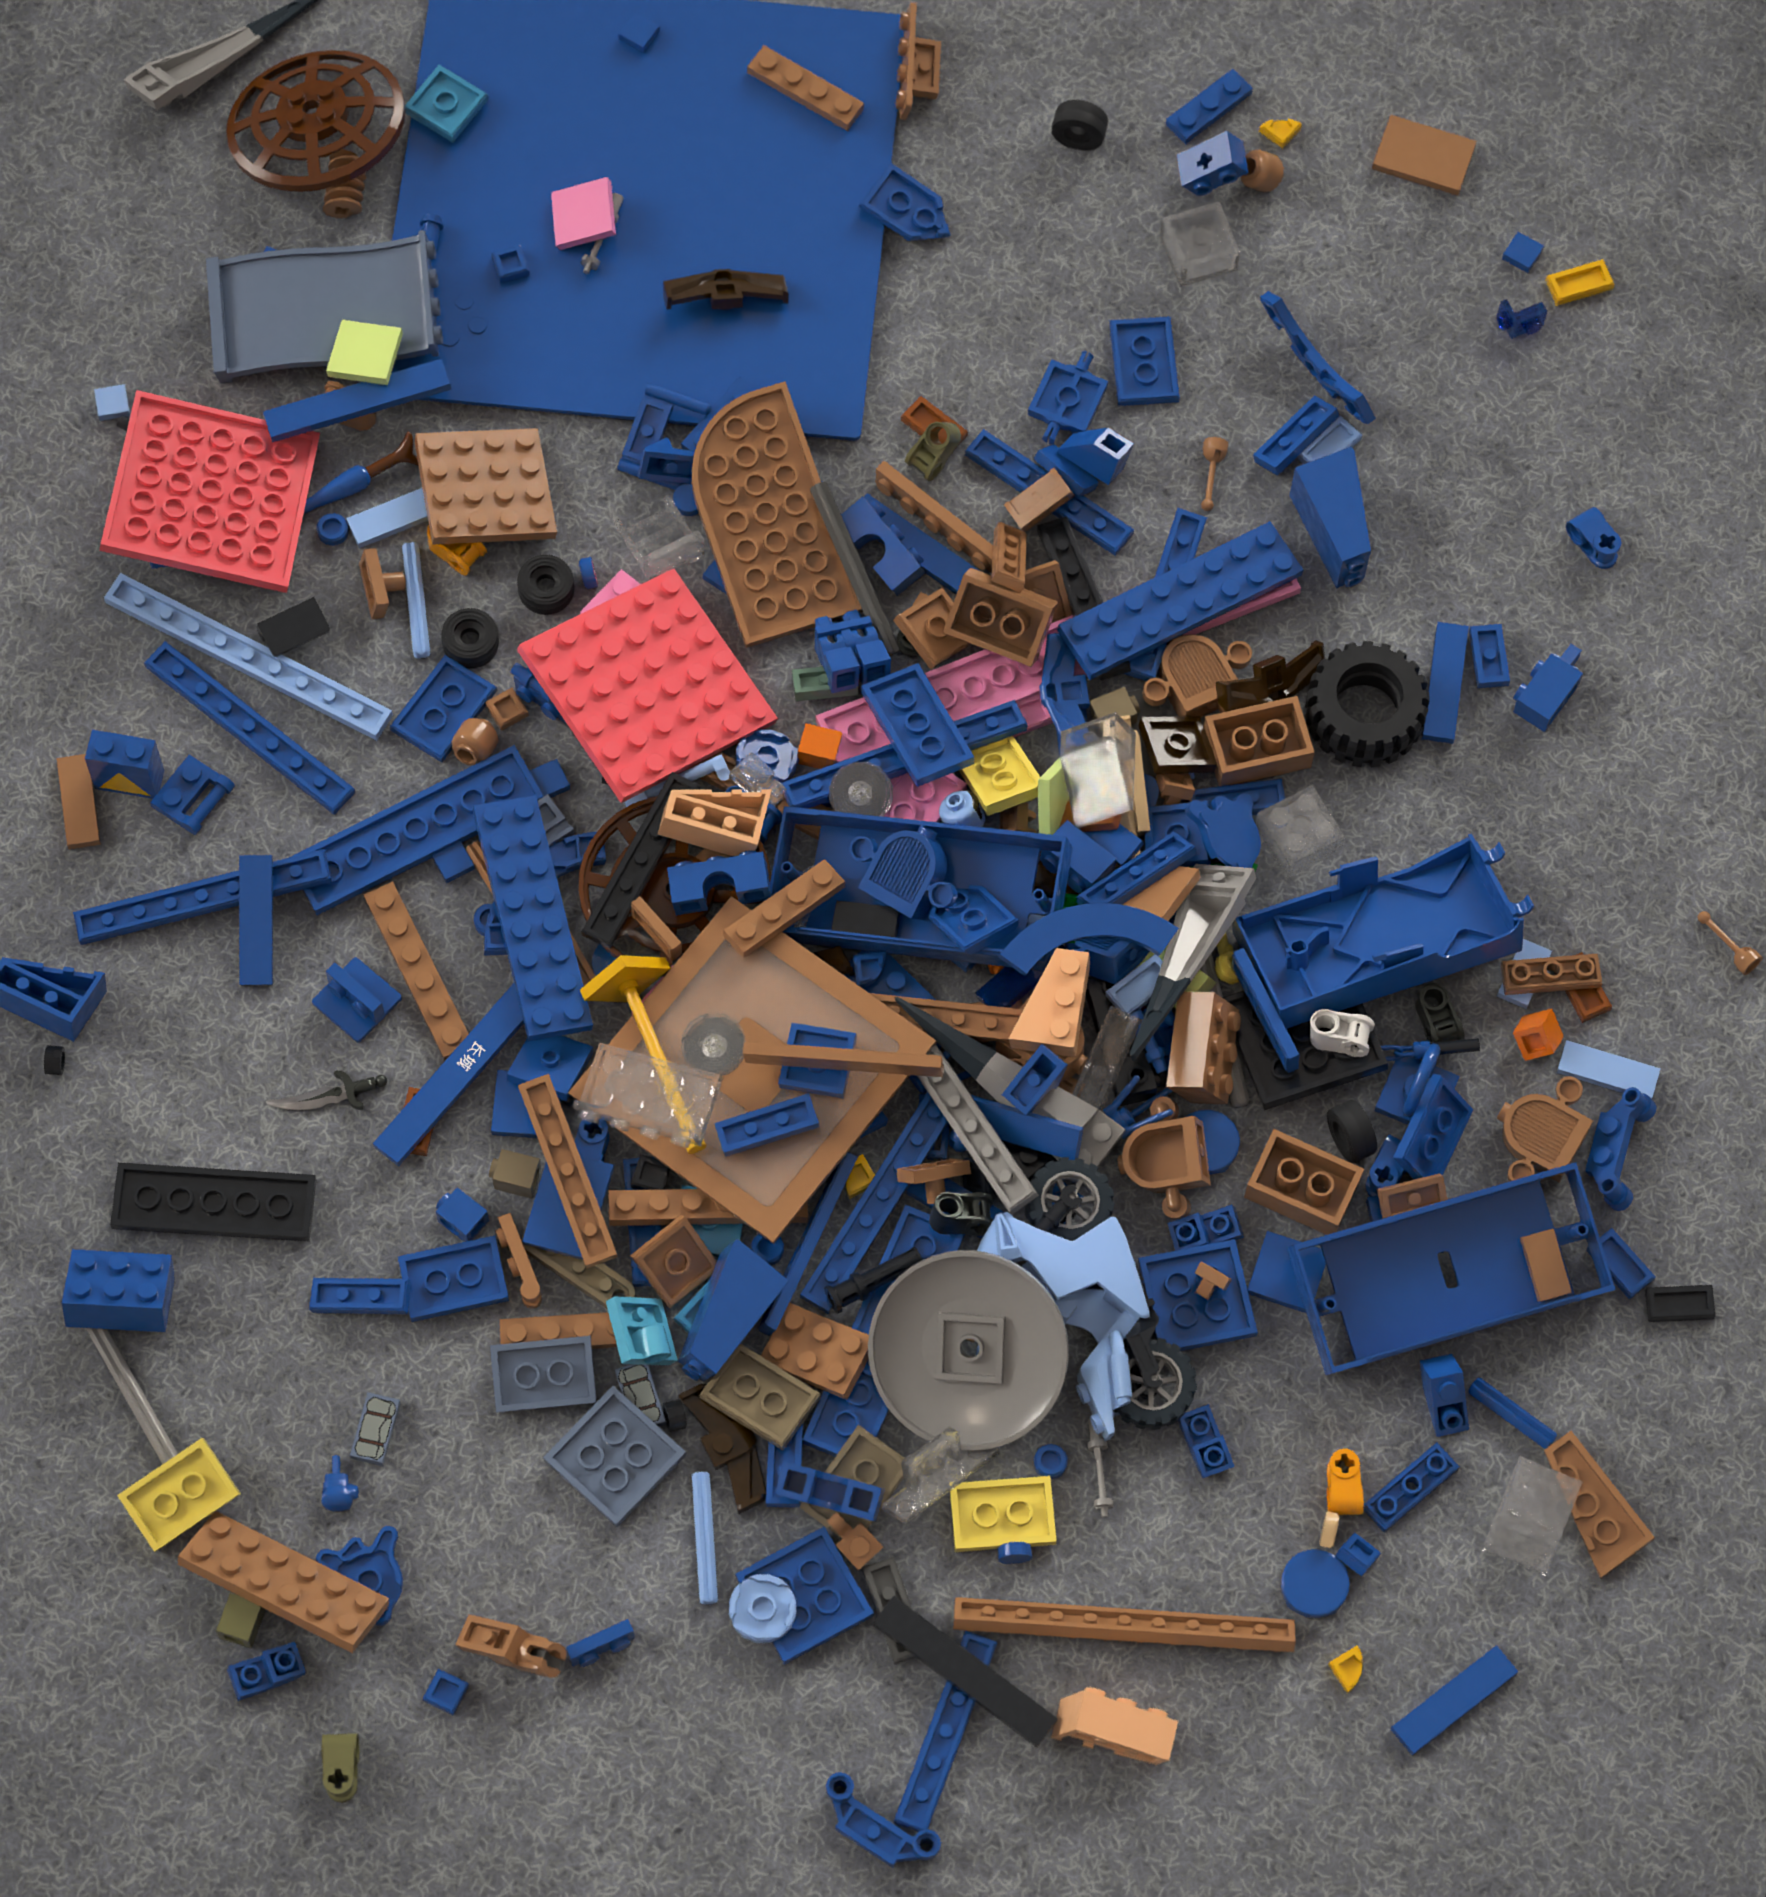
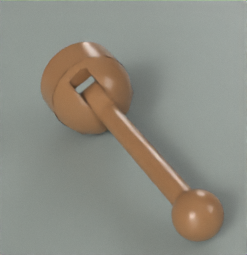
(1214, 451)
(1745, 958)

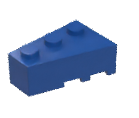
(50, 996)

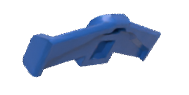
(1060, 689)

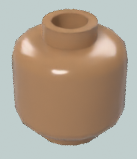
(1264, 171)
(474, 741)

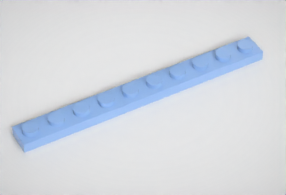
(248, 656)

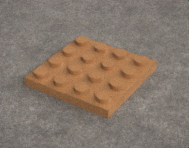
(485, 486)

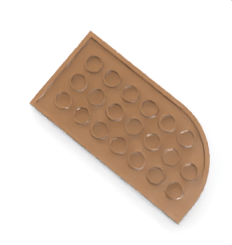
(762, 520)

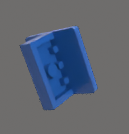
(355, 998)

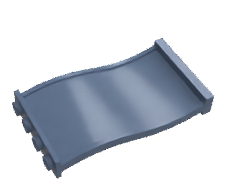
(290, 302)

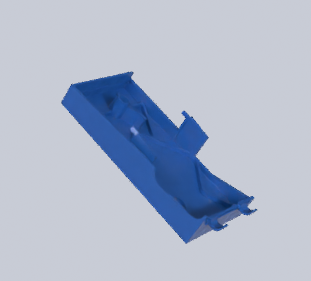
(1382, 931)

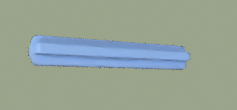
(416, 600)
(704, 1538)

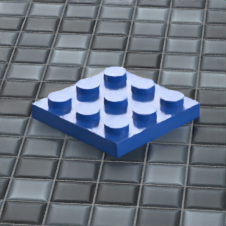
(1185, 1315)
(823, 1590)

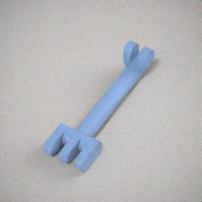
(715, 764)

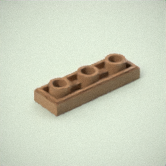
(1532, 976)

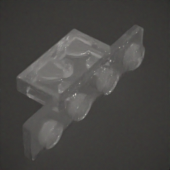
(935, 1472)

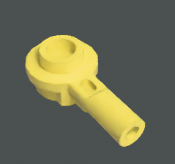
(1224, 962)

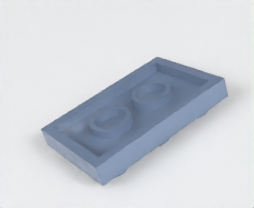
(543, 1374)

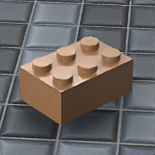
(1000, 618)
(1259, 741)
(1203, 1048)
(1303, 1183)

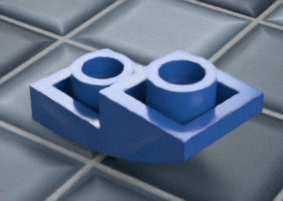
(1118, 842)
(1206, 1228)
(1205, 1441)
(266, 1671)

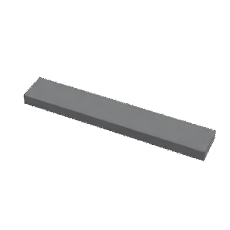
(979, 1137)

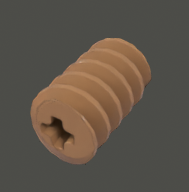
(345, 198)

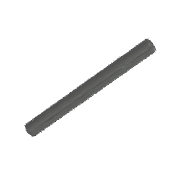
(853, 565)

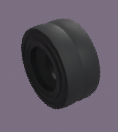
(1079, 125)
(545, 601)
(466, 621)
(1352, 1131)

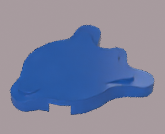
(1227, 829)
(370, 1566)

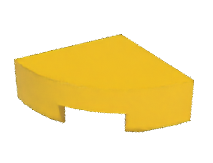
(1280, 130)
(859, 1177)
(1348, 1668)

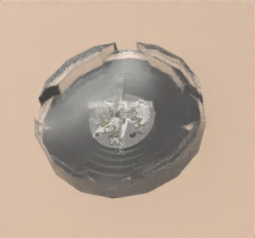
(861, 790)
(713, 1043)

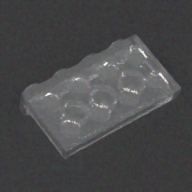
(649, 1095)

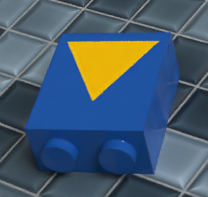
(124, 764)

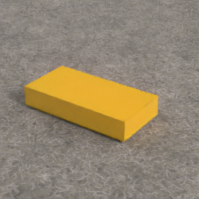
(1579, 282)

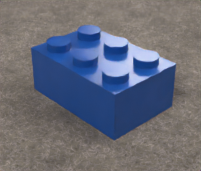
(118, 1290)

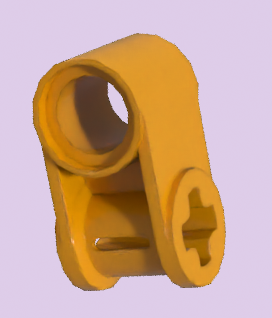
(458, 555)
(1344, 1489)

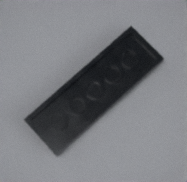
(213, 1202)

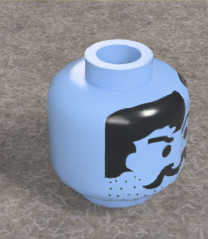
(962, 809)

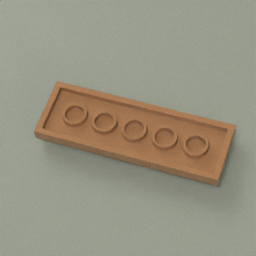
(283, 1581)

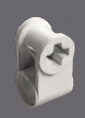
(1342, 1033)

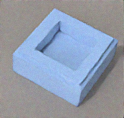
(112, 402)

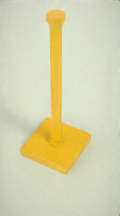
(623, 983)

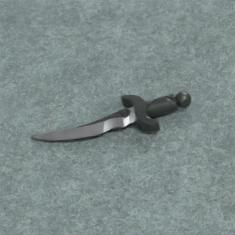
(331, 1094)

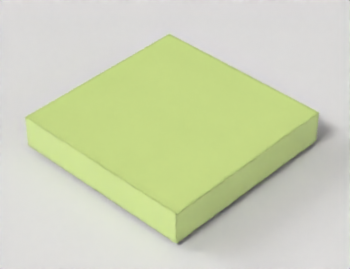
(364, 352)
(1051, 798)

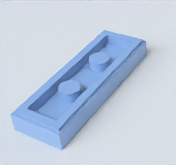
(388, 518)
(1607, 1069)

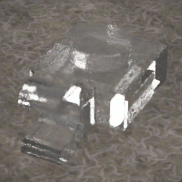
(755, 775)

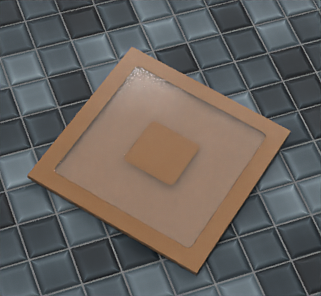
(765, 995)

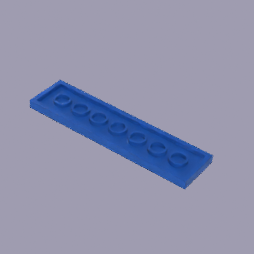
(1180, 600)
(416, 828)
(532, 918)
(837, 1417)

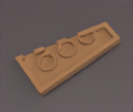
(1600, 1511)

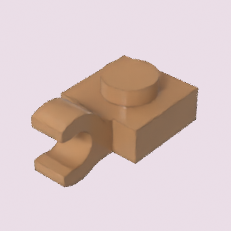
(856, 1542)

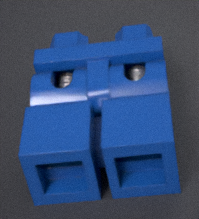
(850, 651)

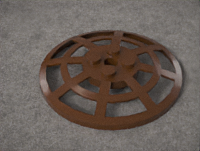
(310, 128)
(655, 892)

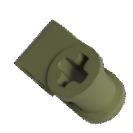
(929, 453)
(339, 1760)

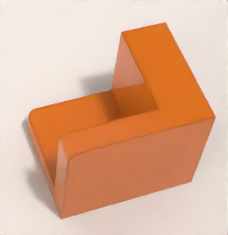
(818, 746)
(1538, 1034)

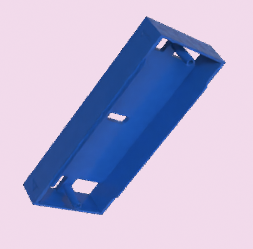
(976, 856)
(1394, 1286)

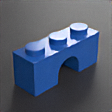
(899, 566)
(693, 881)
(829, 1491)

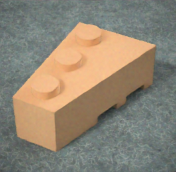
(715, 820)
(1055, 1006)
(1116, 1726)

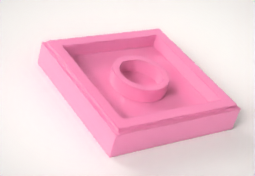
(583, 213)

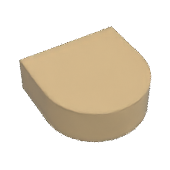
(1329, 1529)

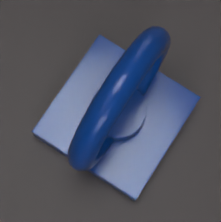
(1407, 1084)

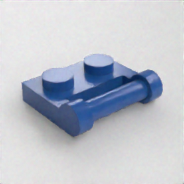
(184, 789)

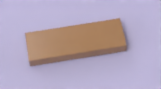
(78, 802)

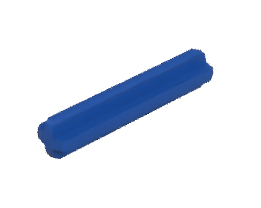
(1512, 1413)

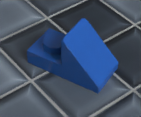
(666, 464)
(1035, 1079)

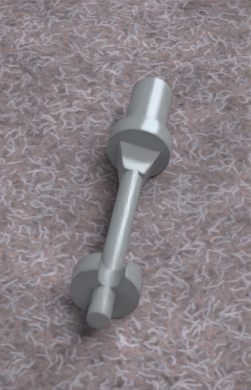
(592, 261)
(1097, 1445)

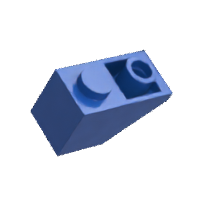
(1098, 452)
(1445, 1394)

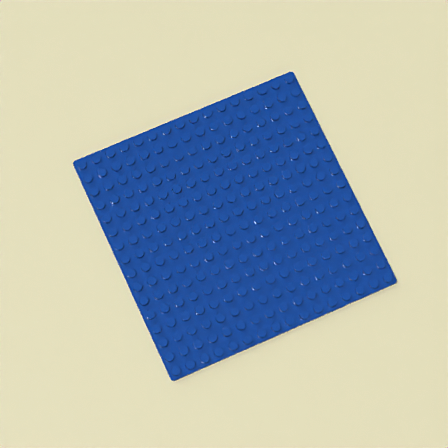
(708, 179)

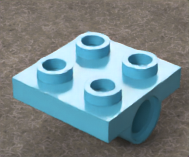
(641, 1331)

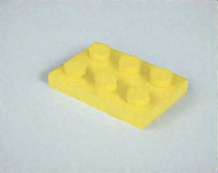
(1001, 776)
(179, 1494)
(1002, 1512)

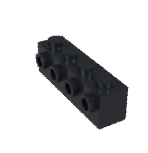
(1149, 1079)

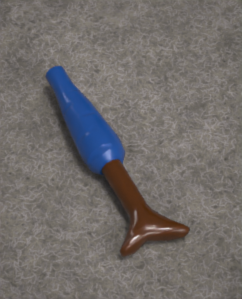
(359, 477)

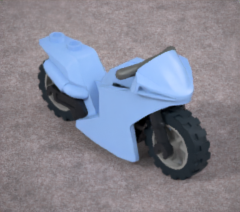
(1097, 1290)

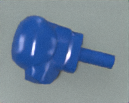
(337, 1491)

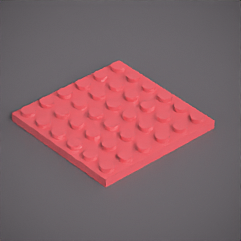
(209, 492)
(647, 684)

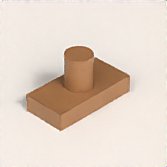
(378, 583)
(933, 1175)

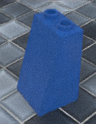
(1334, 514)
(732, 1304)

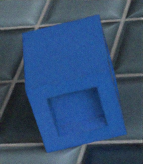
(461, 1215)

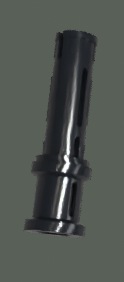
(860, 1285)

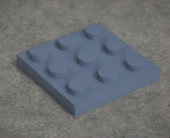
(614, 1456)

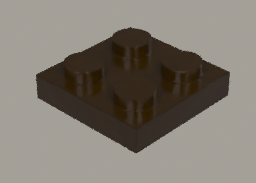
(1177, 744)

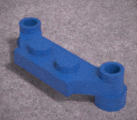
(1611, 1145)
(873, 1831)

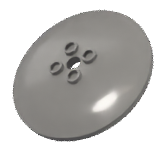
(929, 1377)

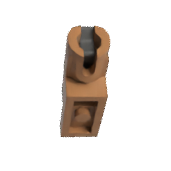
(511, 1646)

